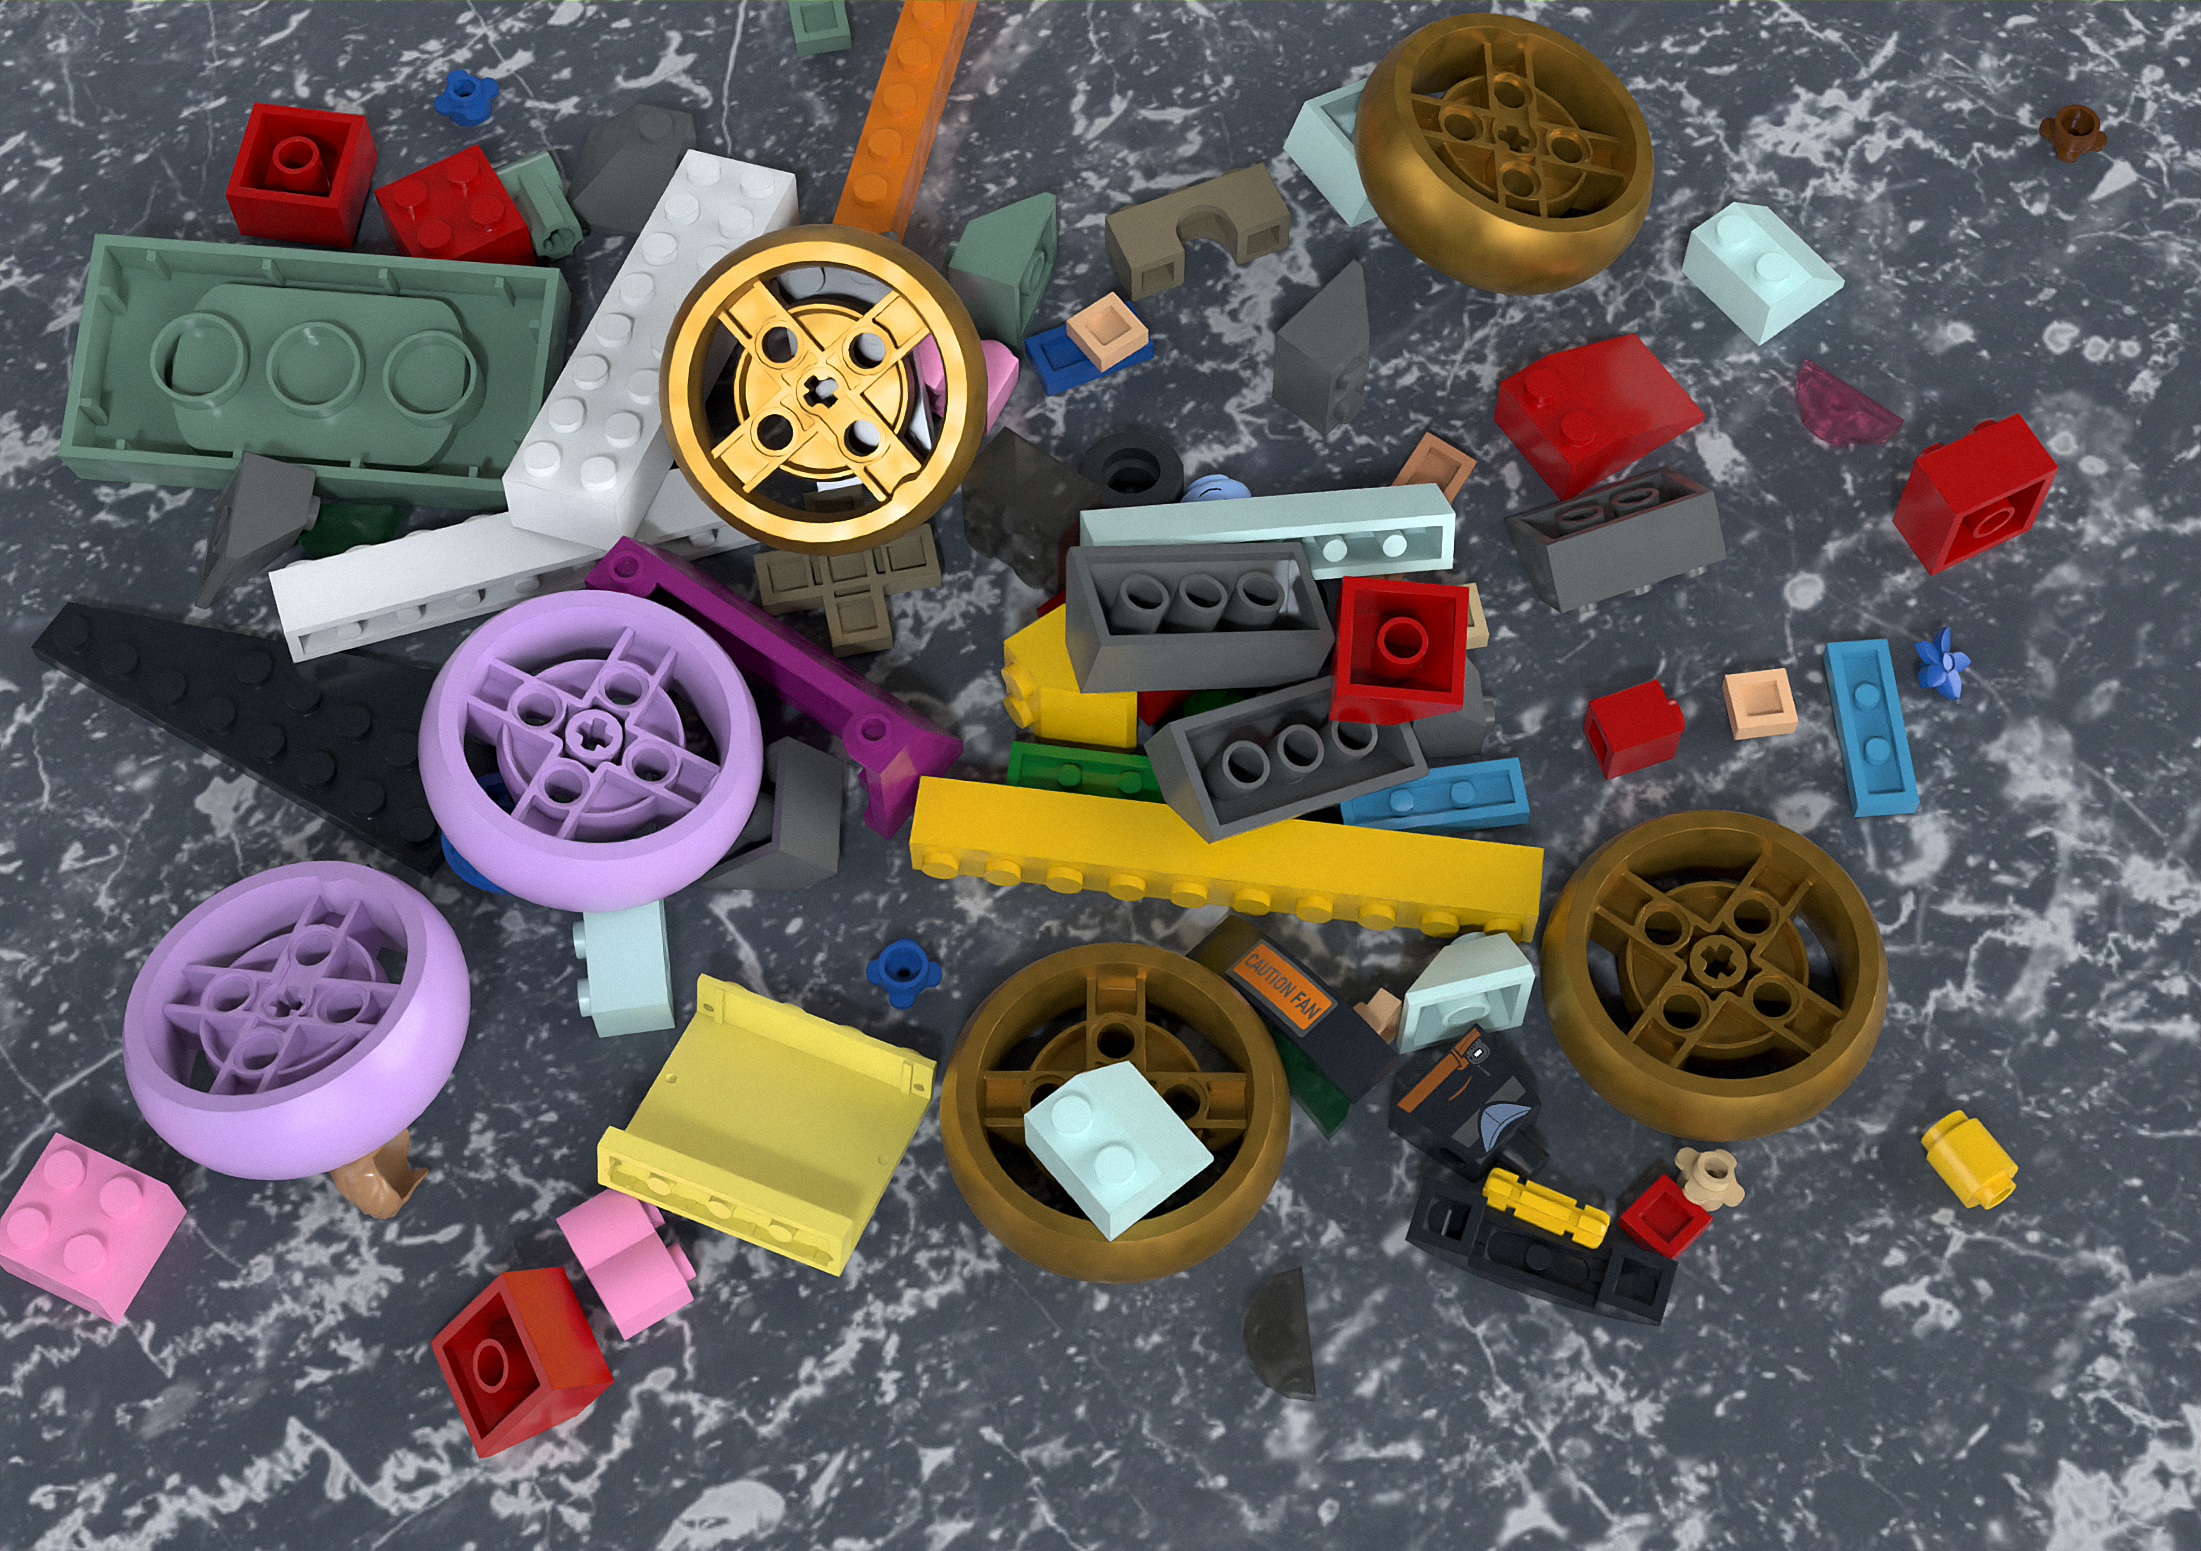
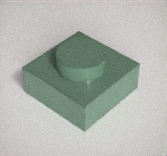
(819, 26)

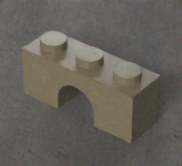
(1235, 209)

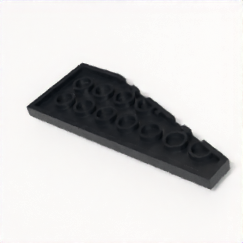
(316, 731)

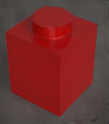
(1633, 728)

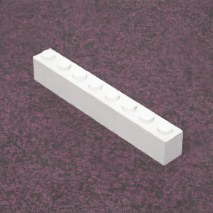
(466, 573)

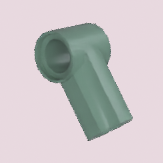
(540, 199)

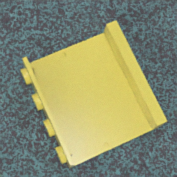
(772, 1126)

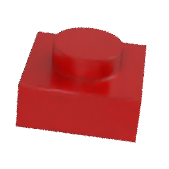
(1664, 1220)

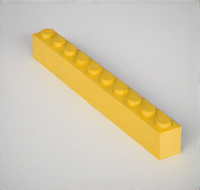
(1283, 868)

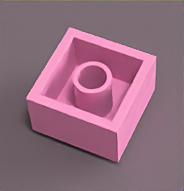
(87, 1227)

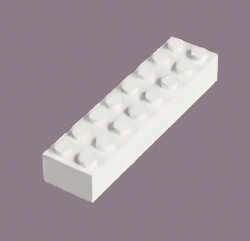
(601, 434)

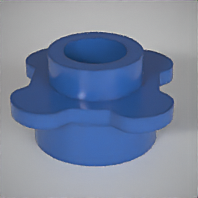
(470, 109)
(903, 955)

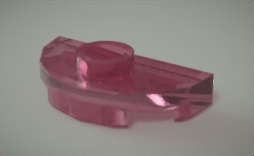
(1839, 411)

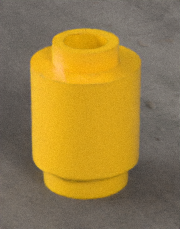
(1970, 1160)

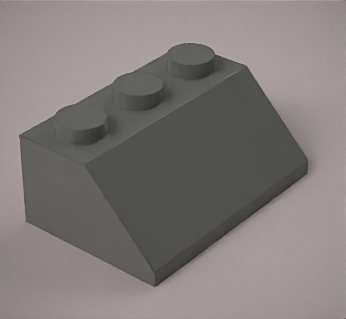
(1618, 540)

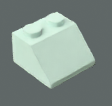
(1325, 150)
(1757, 270)
(1114, 1145)

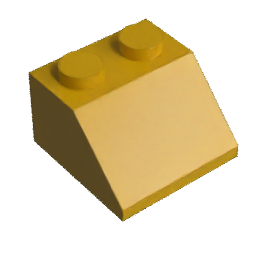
(1047, 695)

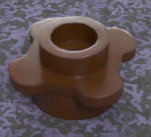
(2077, 121)

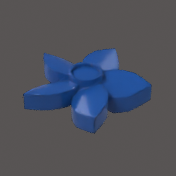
(1940, 666)

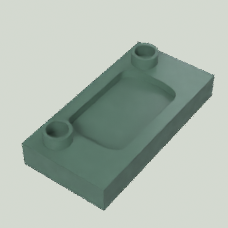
(342, 363)

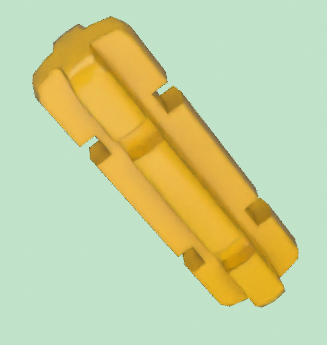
(1546, 1208)

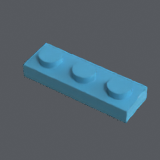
(1870, 728)
(1446, 801)

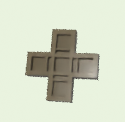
(848, 584)

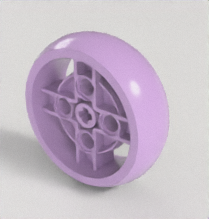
(607, 651)
(296, 1020)

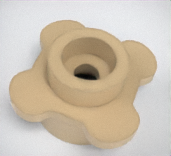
(1708, 1178)

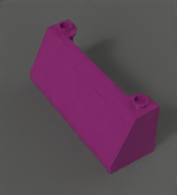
(875, 726)

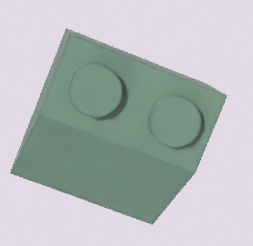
(1005, 267)

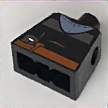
(1472, 1112)

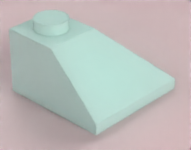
(1466, 984)

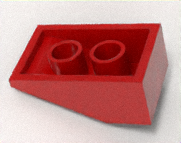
(1592, 411)

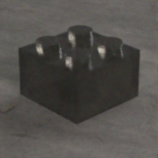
(1025, 509)

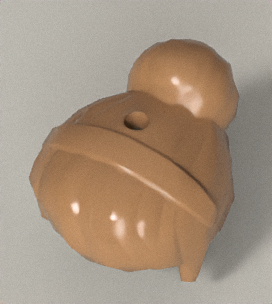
(381, 1179)

